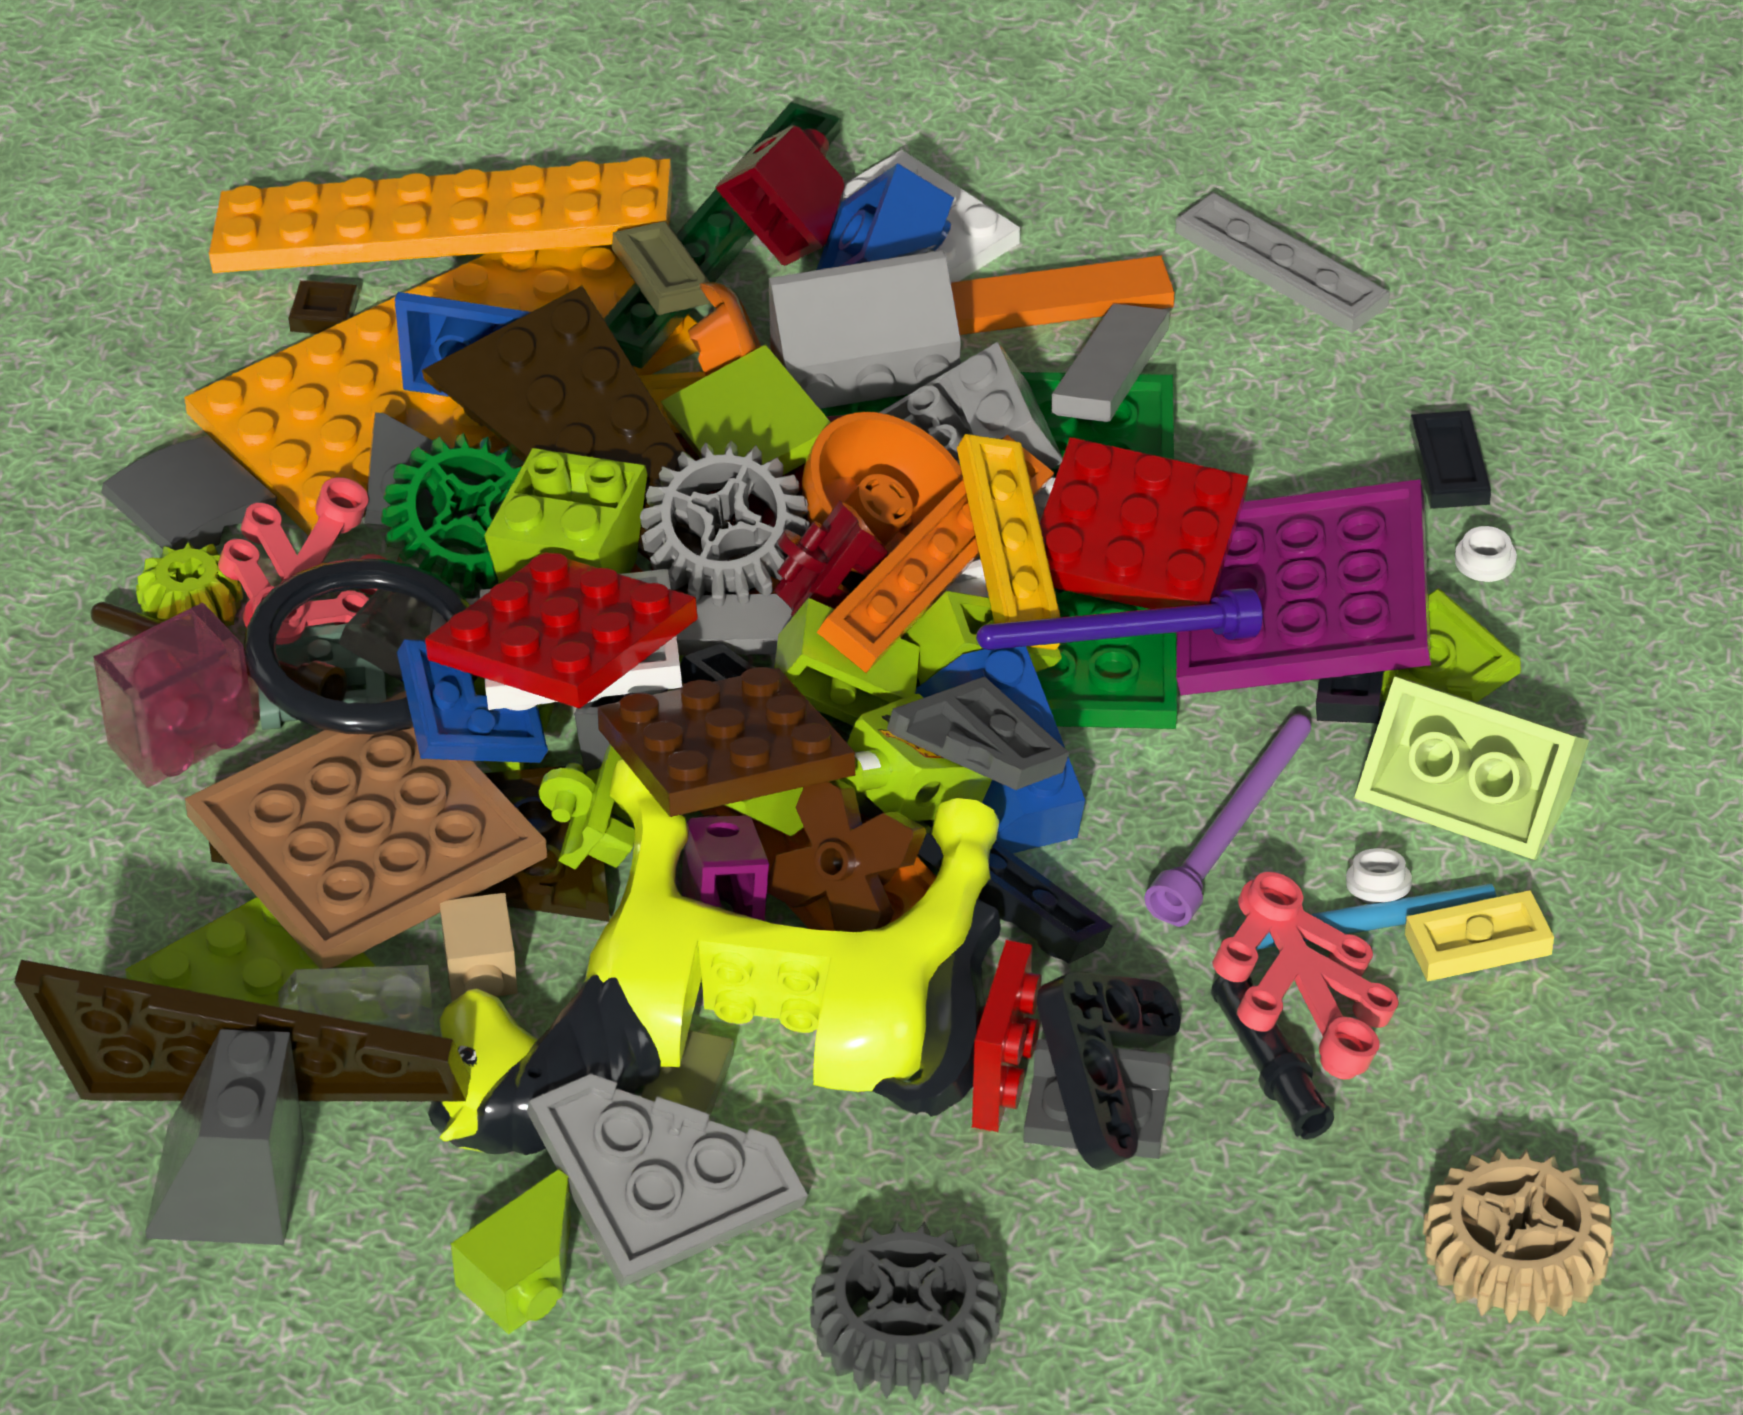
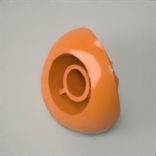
(723, 333)

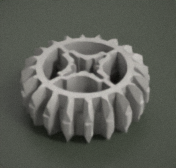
(684, 501)

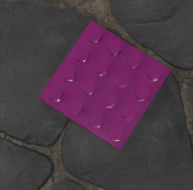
(1335, 588)

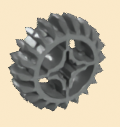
(903, 1332)

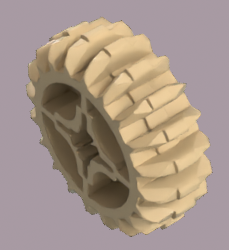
(1518, 1235)

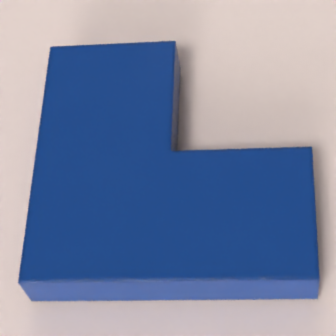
(456, 722)

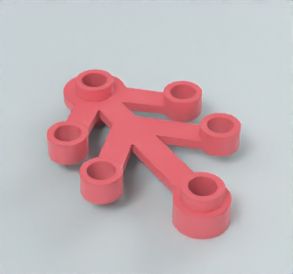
(339, 509)
(1275, 907)

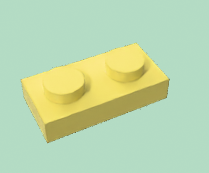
(1479, 935)

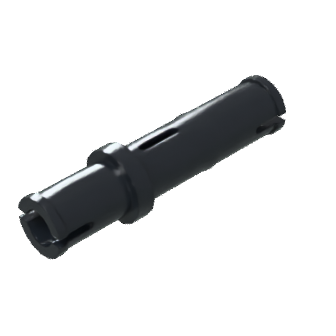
(1283, 1073)

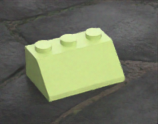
(1470, 768)

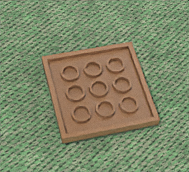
(362, 837)

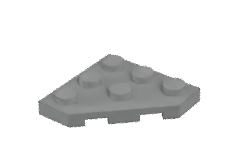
(659, 1174)

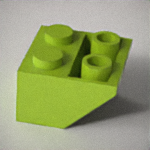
(569, 508)

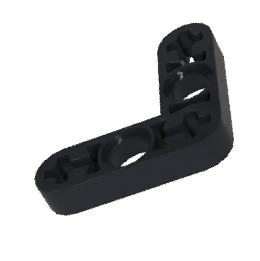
(1081, 1024)

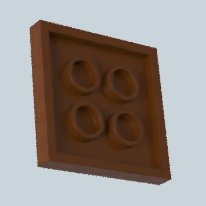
(725, 741)

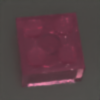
(175, 695)

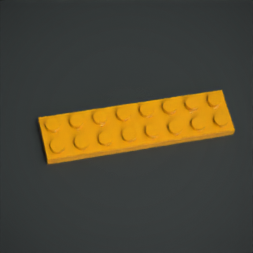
(437, 214)

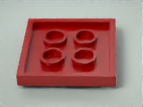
(1139, 526)
(561, 629)

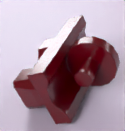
(825, 557)

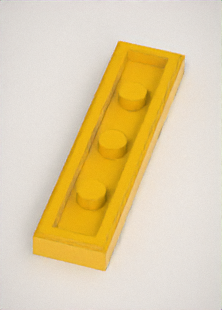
(1007, 531)

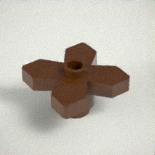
(846, 858)

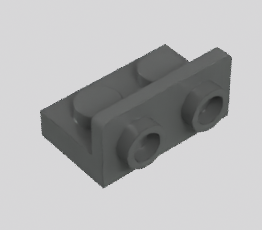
(1147, 1089)

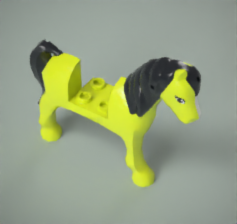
(876, 996)

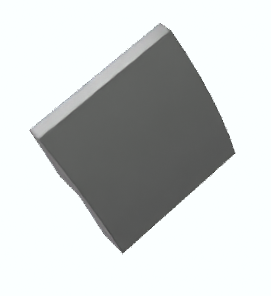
(186, 493)

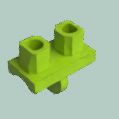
(589, 805)

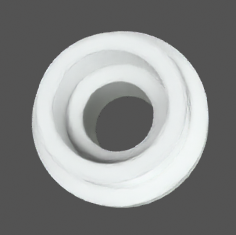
(1485, 554)
(1378, 876)

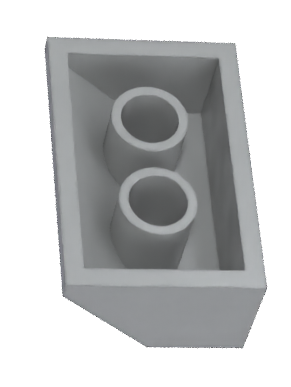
(865, 328)

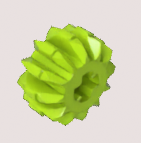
(185, 580)

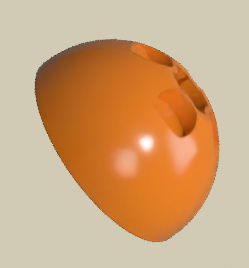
(881, 470)

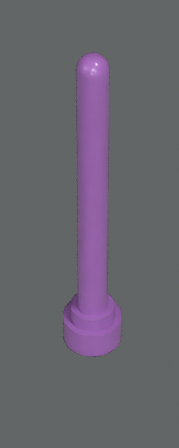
(1178, 891)

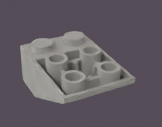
(980, 399)

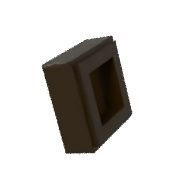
(322, 306)

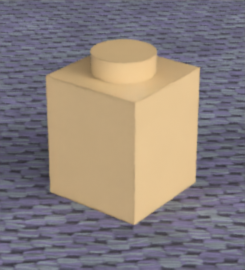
(478, 945)

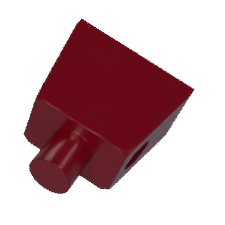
(786, 192)

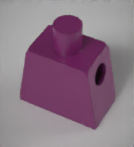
(725, 864)

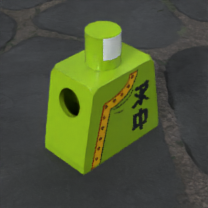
(903, 774)

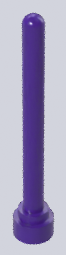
(1232, 614)

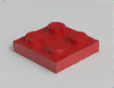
(1005, 1037)

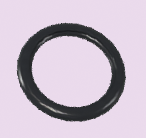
(316, 582)

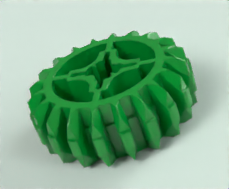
(440, 477)

